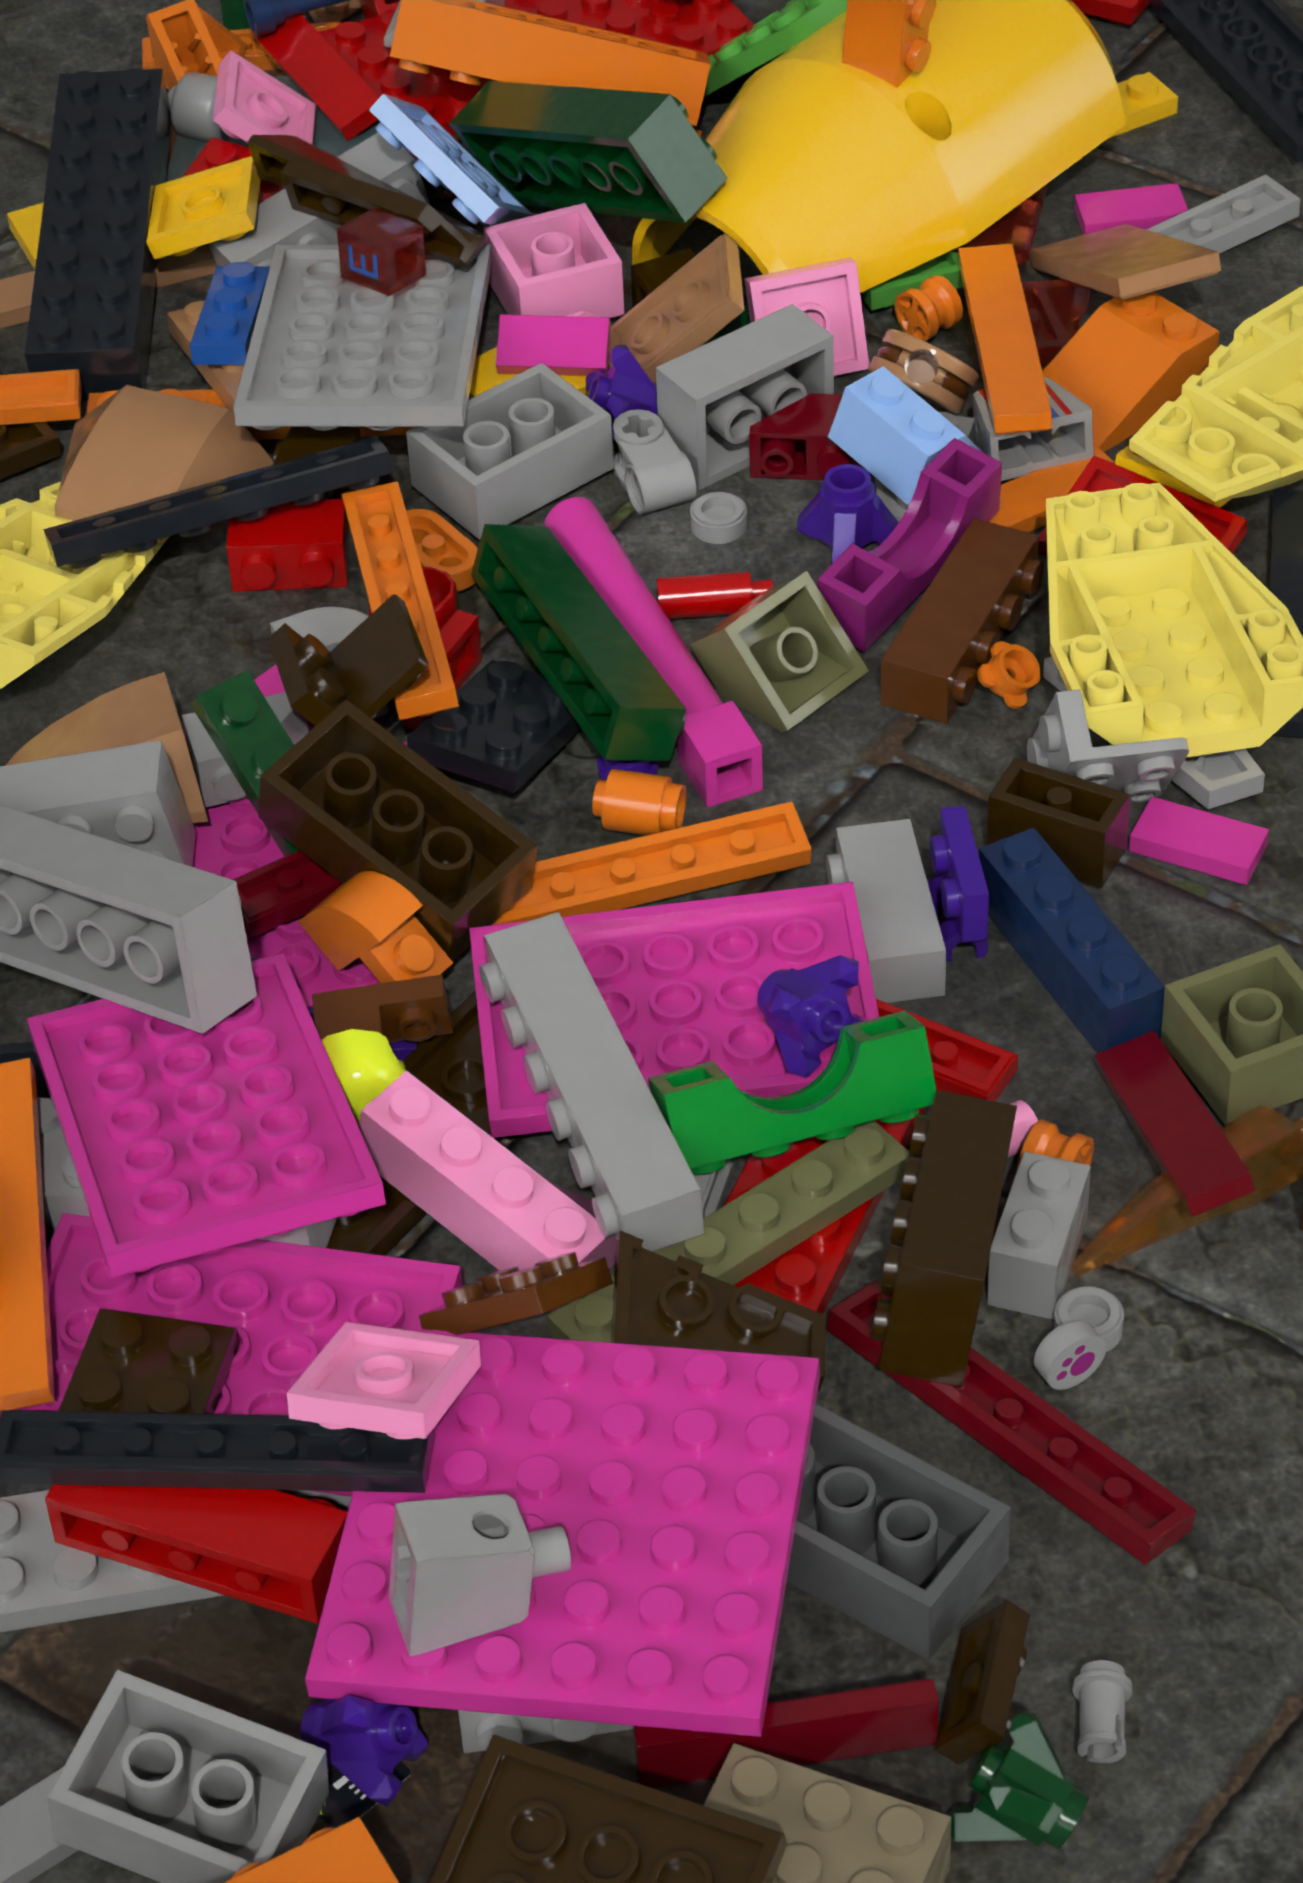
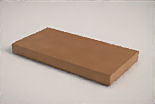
(1125, 261)

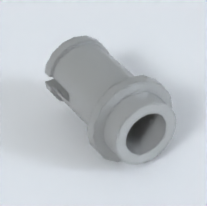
(1102, 1698)

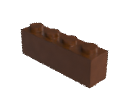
(959, 620)

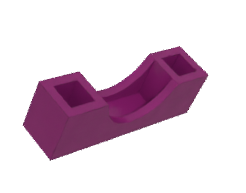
(876, 586)

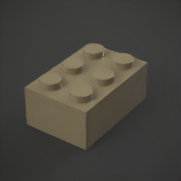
(833, 1825)

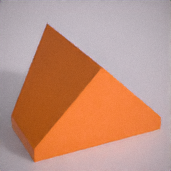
(189, 41)

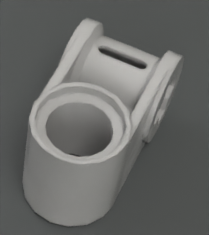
(650, 463)

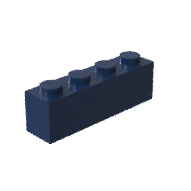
(1070, 942)

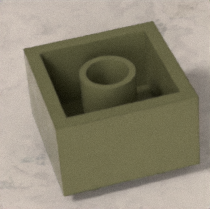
(1239, 1031)

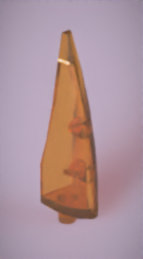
(1267, 1146)

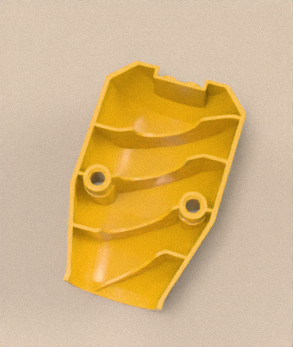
(893, 176)

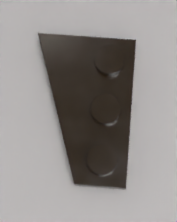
(683, 1308)

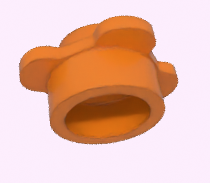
(1010, 673)

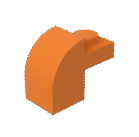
(375, 922)

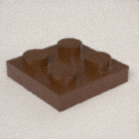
(517, 1294)

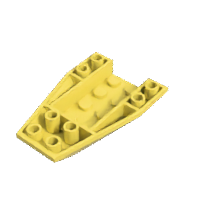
(1165, 625)

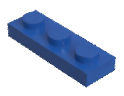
(229, 315)

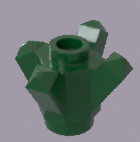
(1020, 1792)

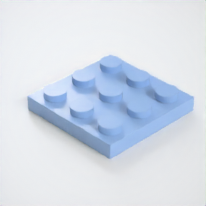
(446, 162)

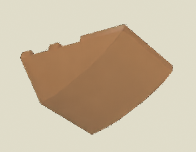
(149, 447)
(121, 718)

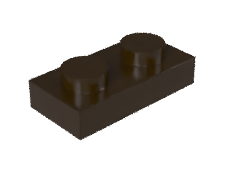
(983, 1683)

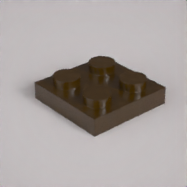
(150, 1365)

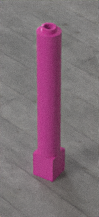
(717, 742)

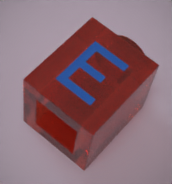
(381, 251)

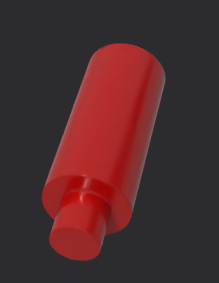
(707, 594)

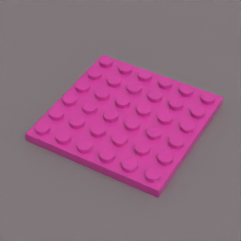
(677, 1521)

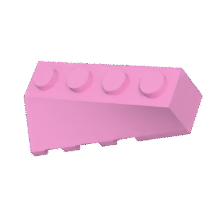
(476, 1182)

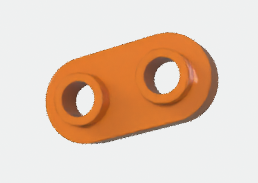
(443, 546)

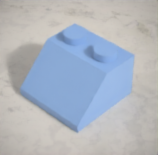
(891, 431)

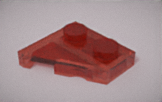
(1055, 313)

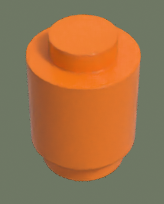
(639, 802)

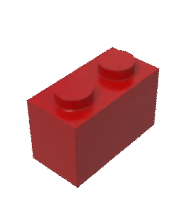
(290, 548)

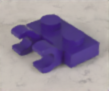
(959, 884)

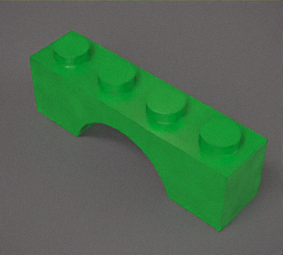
(875, 1074)

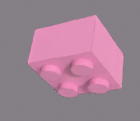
(555, 265)

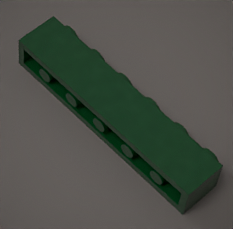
(578, 643)

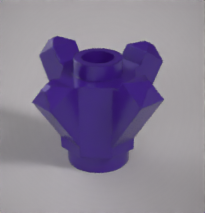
(623, 386)
(846, 511)
(809, 1009)
(365, 1741)

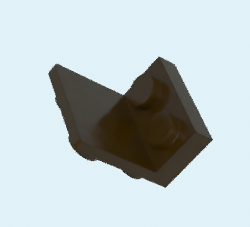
(363, 668)

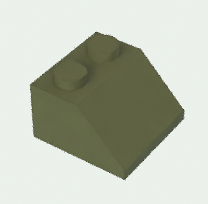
(780, 654)

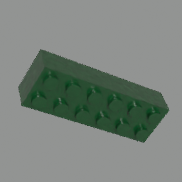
(591, 147)

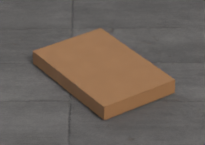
(684, 308)

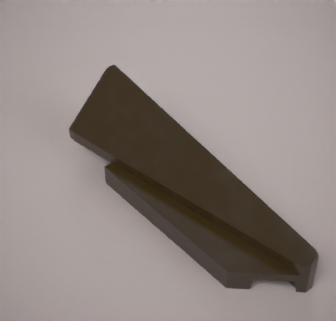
(340, 192)

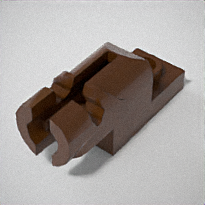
(396, 1009)

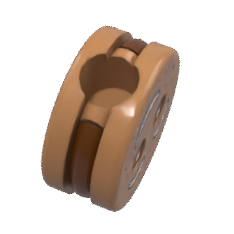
(926, 370)

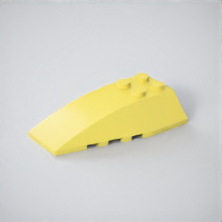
(1242, 417)
(48, 603)

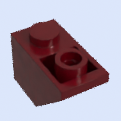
(796, 441)

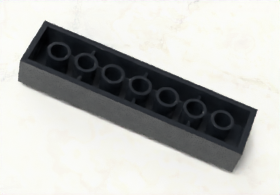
(92, 253)

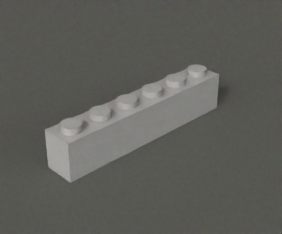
(591, 1085)

